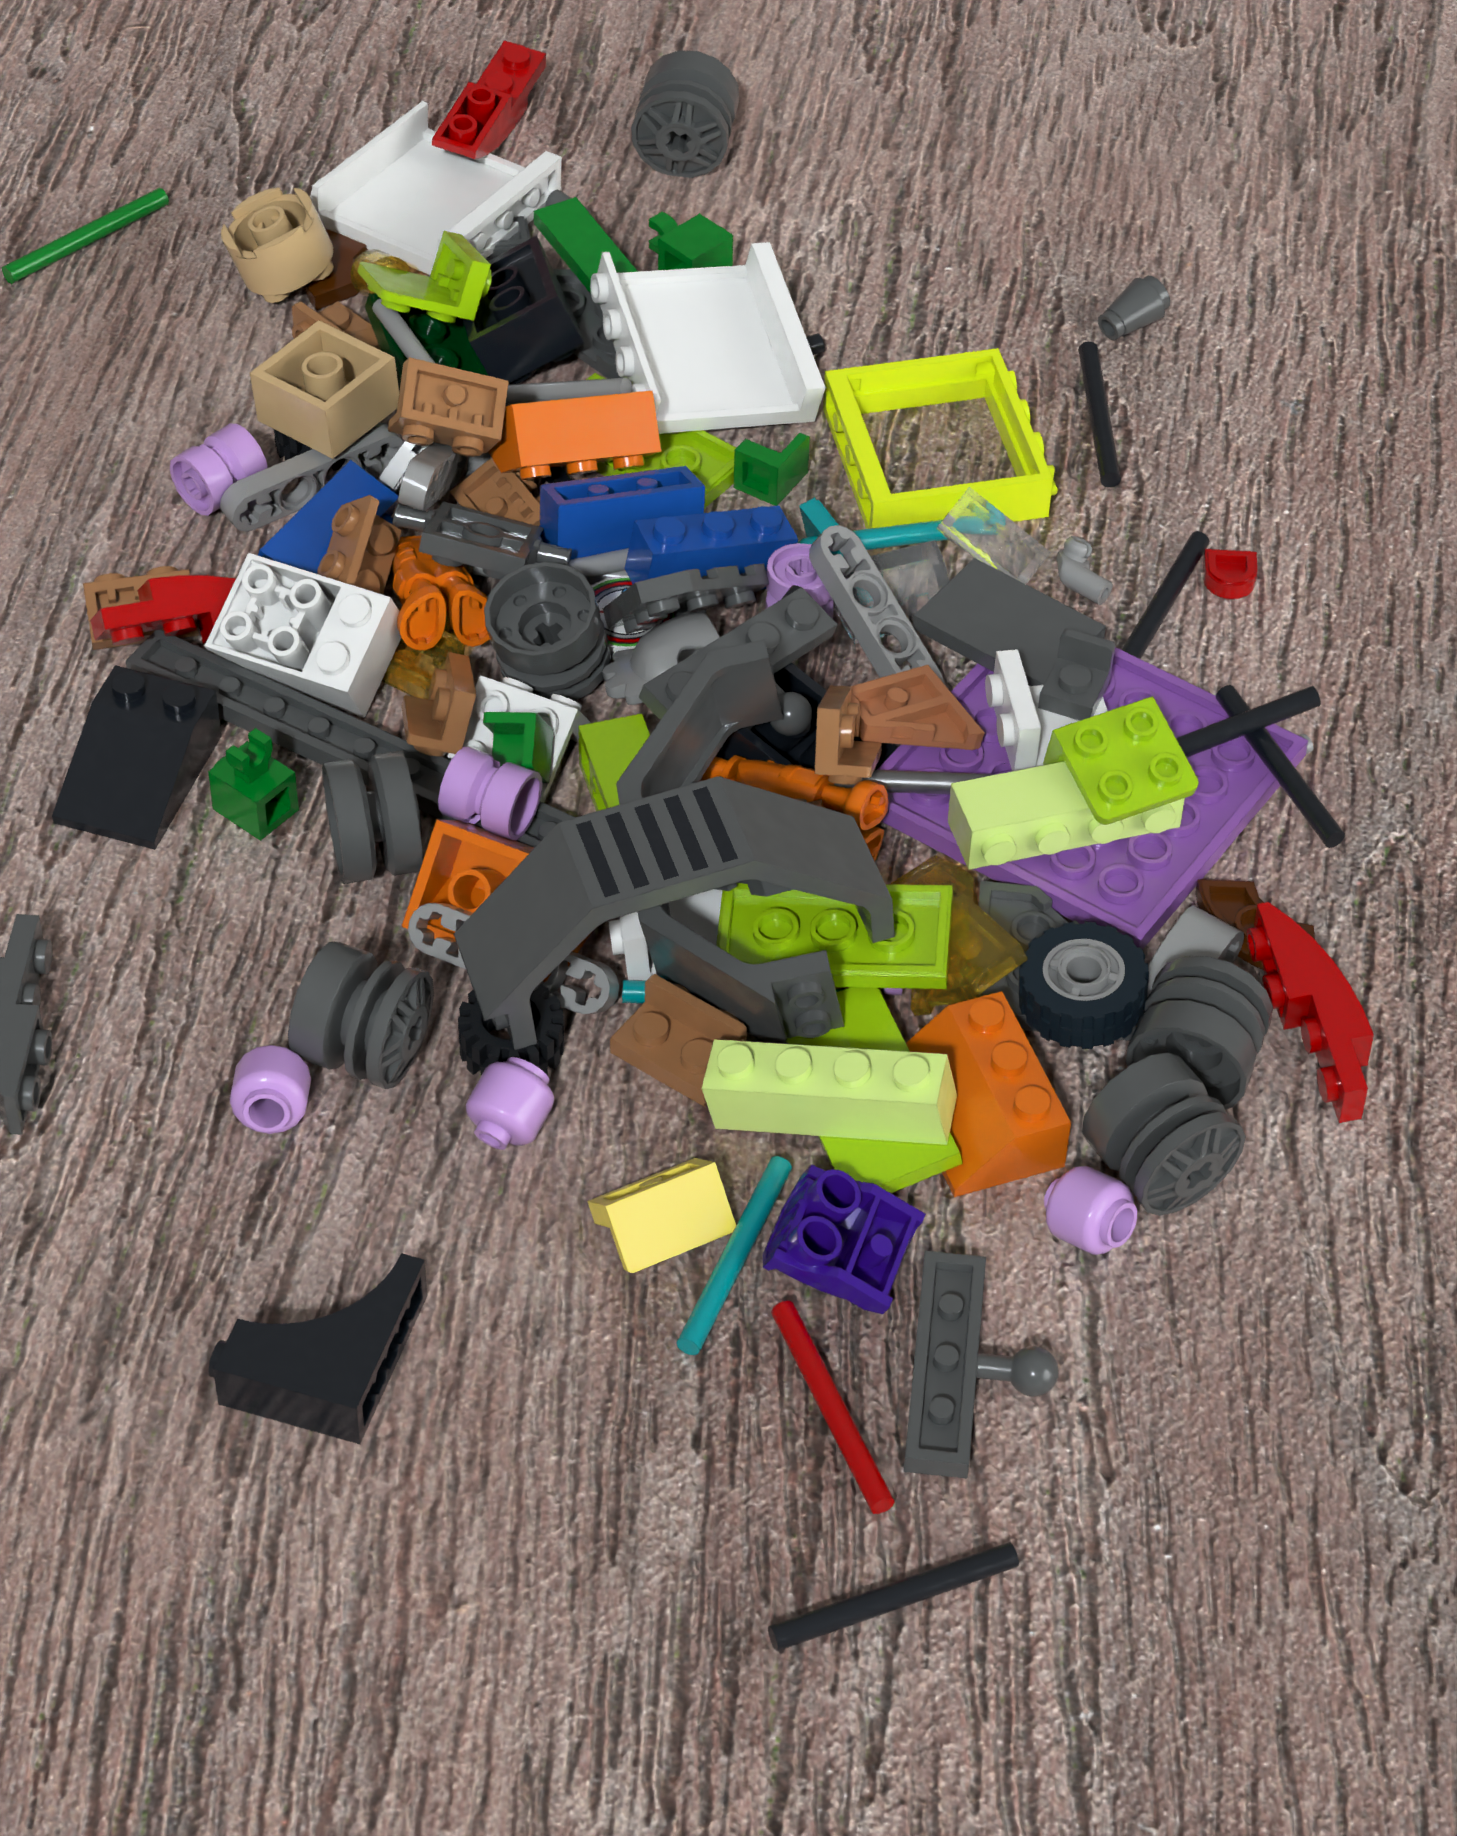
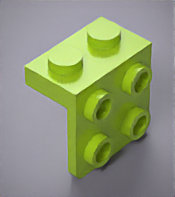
(451, 291)
(1124, 761)

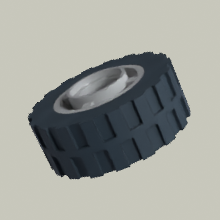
(1083, 985)

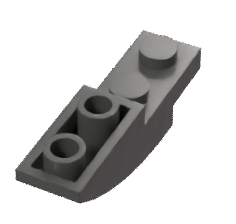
(22, 1036)

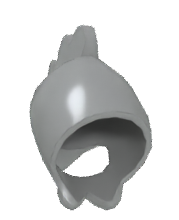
(656, 653)

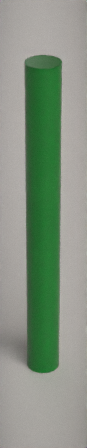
(85, 235)

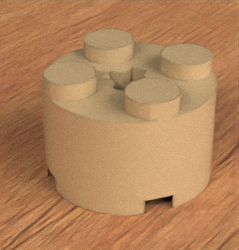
(278, 243)

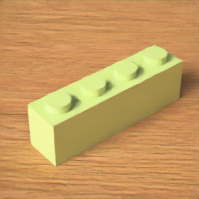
(1036, 815)
(830, 1091)

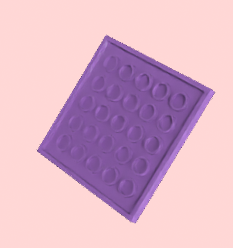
(1132, 879)

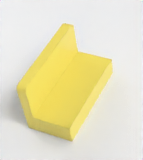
(665, 1213)

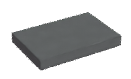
(993, 612)

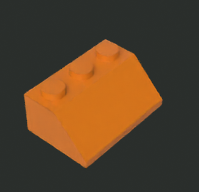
(577, 434)
(463, 870)
(1005, 1106)

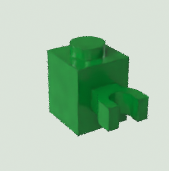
(691, 244)
(253, 787)

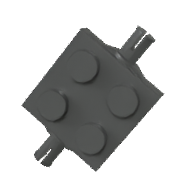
(479, 539)

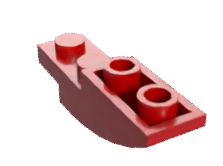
(493, 105)
(165, 604)
(1319, 999)

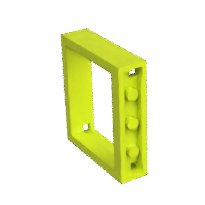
(932, 382)

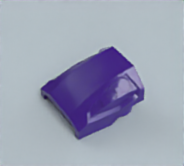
(842, 1237)

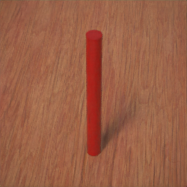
(833, 1407)

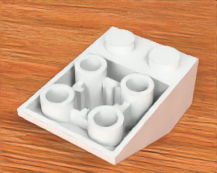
(308, 633)

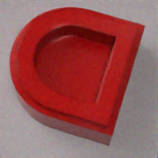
(1230, 572)

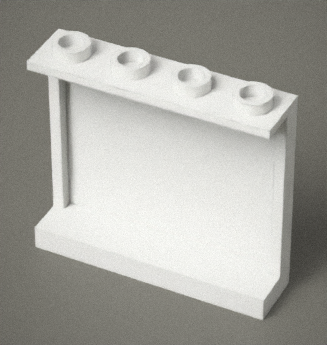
(406, 192)
(711, 343)

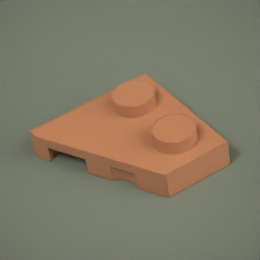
(914, 711)

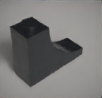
(324, 1369)

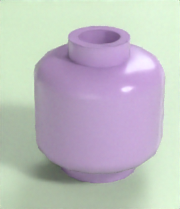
(270, 1089)
(510, 1103)
(1090, 1210)

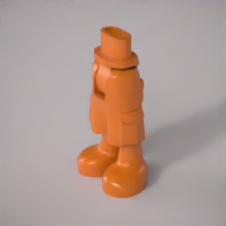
(431, 590)
(864, 801)

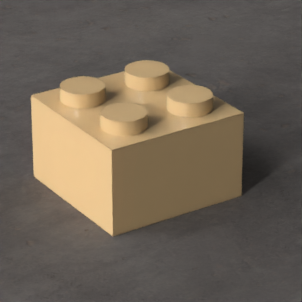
(325, 389)

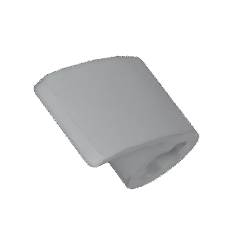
(1196, 935)

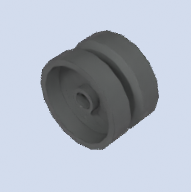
(381, 816)

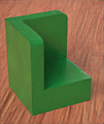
(768, 472)
(521, 740)

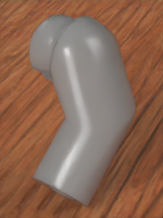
(1076, 573)

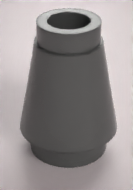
(1135, 307)

